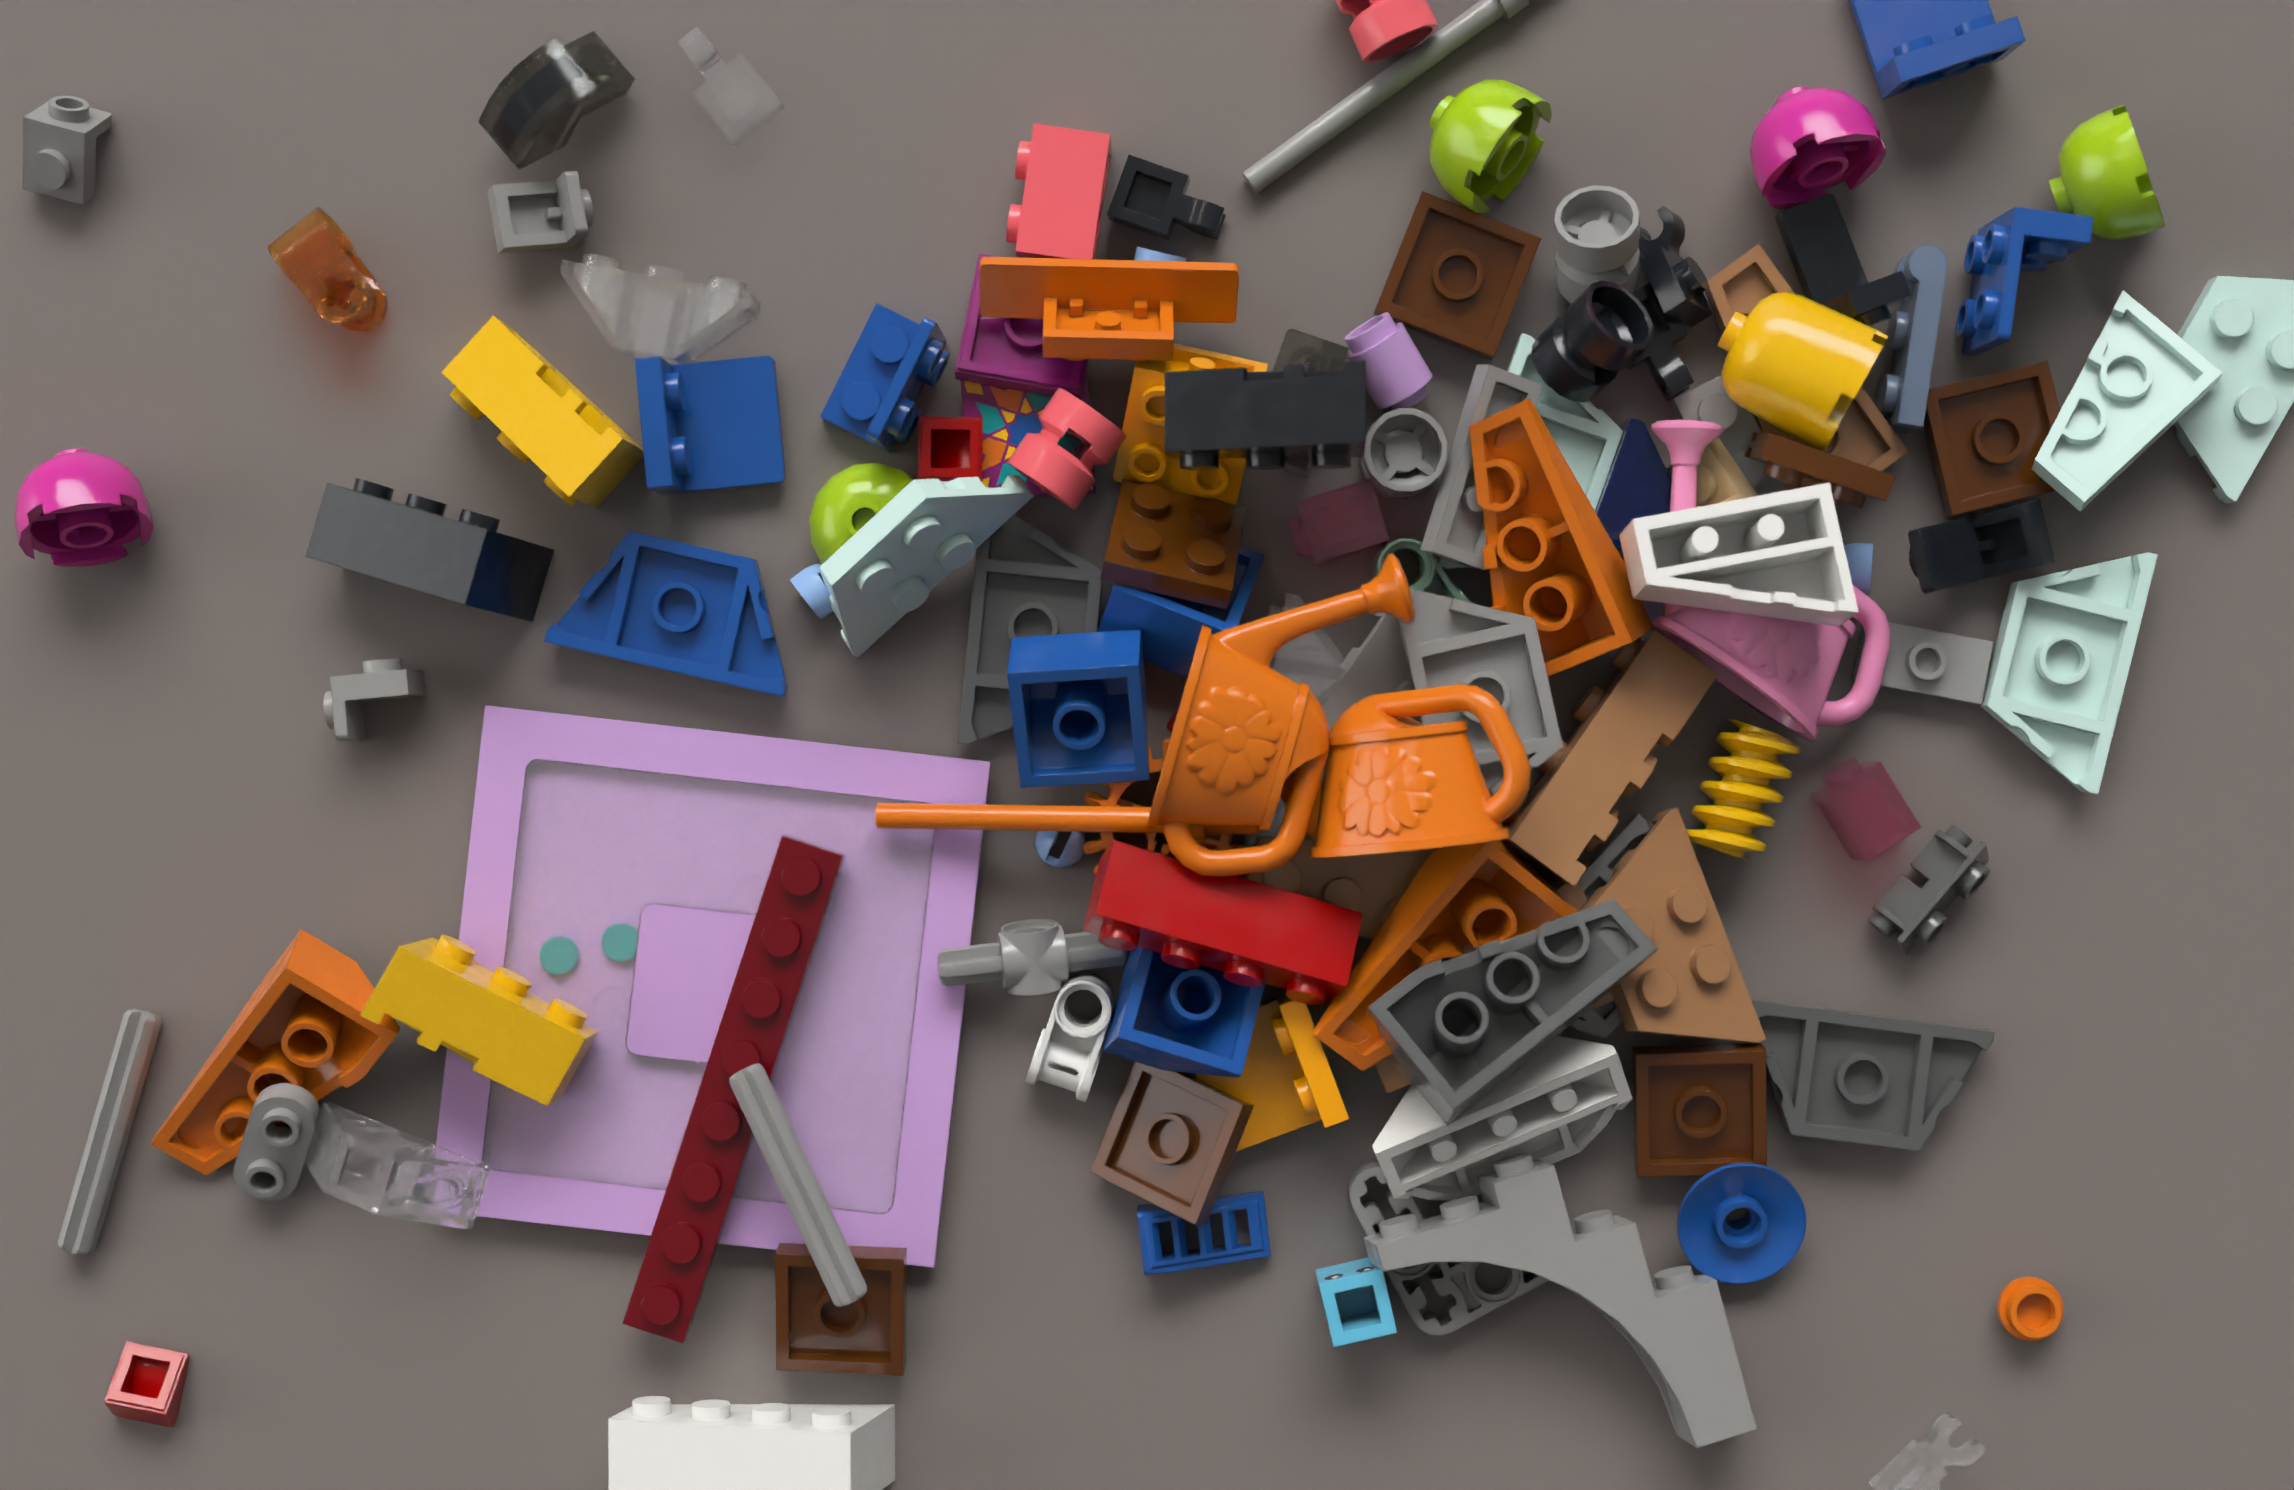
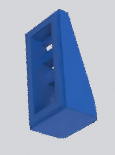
(1182, 1259)

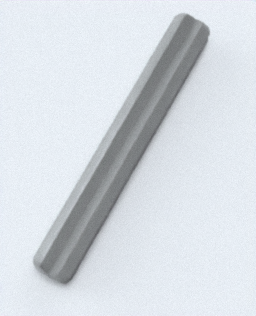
(109, 1131)
(798, 1185)

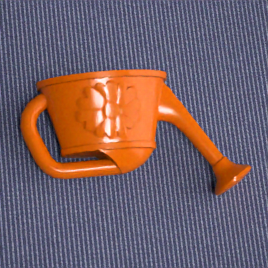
(1250, 728)
(1411, 782)

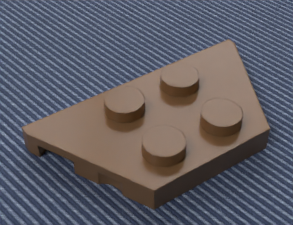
(1693, 977)

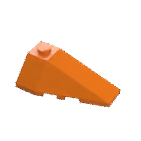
(1548, 544)
(1449, 909)
(293, 1030)

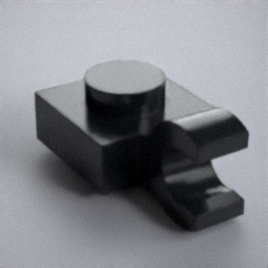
(1155, 199)
(1675, 280)
(1665, 364)

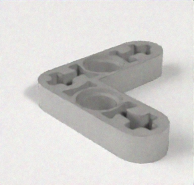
(1457, 1278)

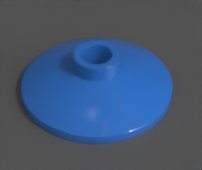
(1750, 1246)

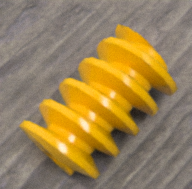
(1741, 790)

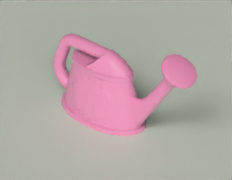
(1768, 661)

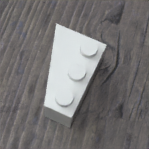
(1746, 556)

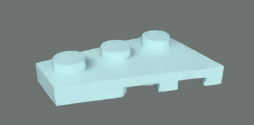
(2122, 402)

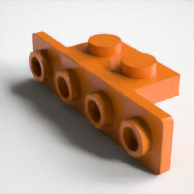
(1108, 304)

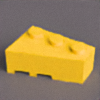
(541, 415)
(483, 1017)

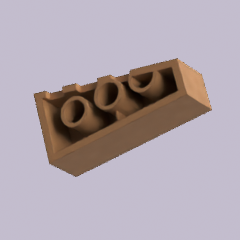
(1607, 753)

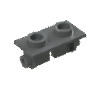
(1950, 874)

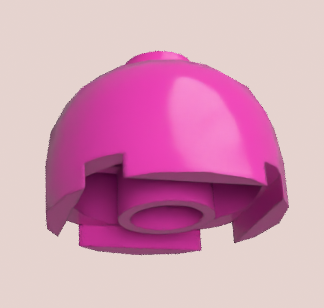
(1813, 144)
(81, 509)

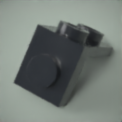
(1830, 266)
(1980, 546)

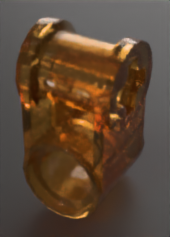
(324, 267)

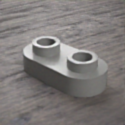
(273, 1146)

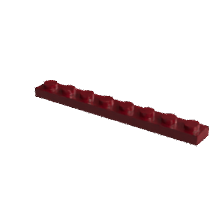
(717, 1129)

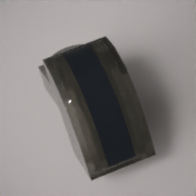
(548, 95)

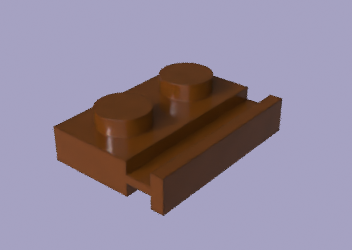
(1793, 461)

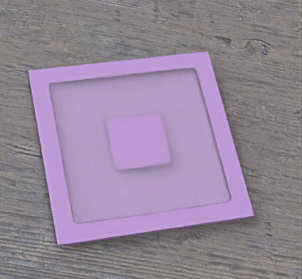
(627, 884)

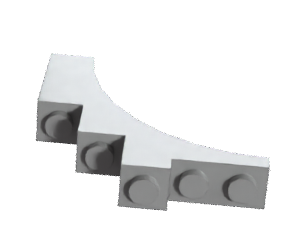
(1671, 1324)

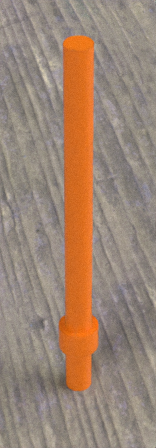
(1031, 818)

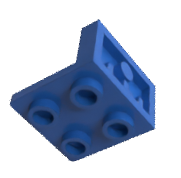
(1930, 40)
(2001, 249)
(885, 377)
(710, 424)

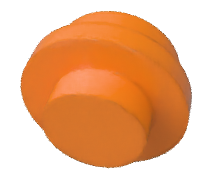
(2030, 1308)

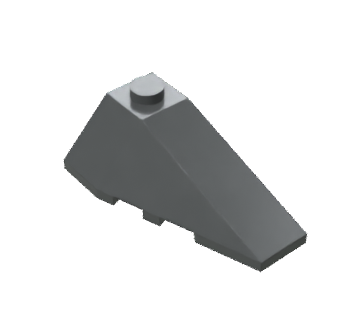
(1486, 1013)

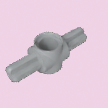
(1027, 958)

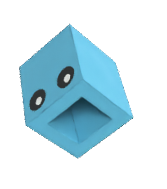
(1355, 1301)

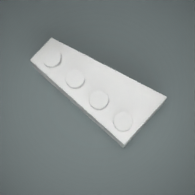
(750, 1446)

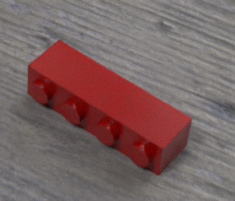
(1223, 924)

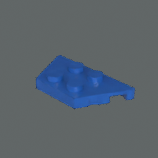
(678, 613)

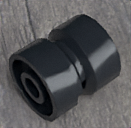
(1592, 342)

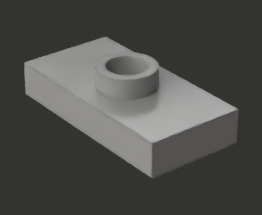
(1934, 663)

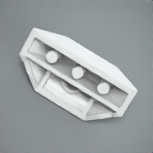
(1542, 1109)

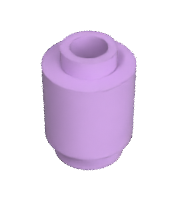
(1393, 363)

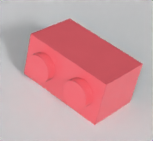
(1062, 193)

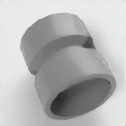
(1596, 240)
(1403, 453)

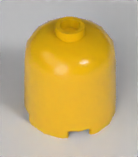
(1797, 364)

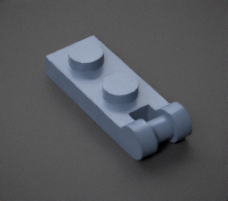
(1913, 338)

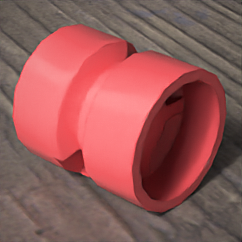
(1387, 26)
(1053, 467)

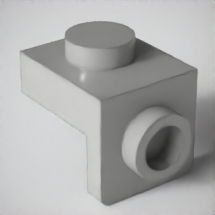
(62, 148)
(540, 214)
(379, 681)

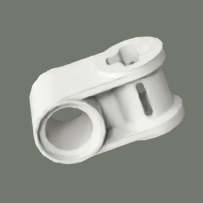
(1069, 1046)

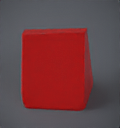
(950, 447)
(148, 1384)

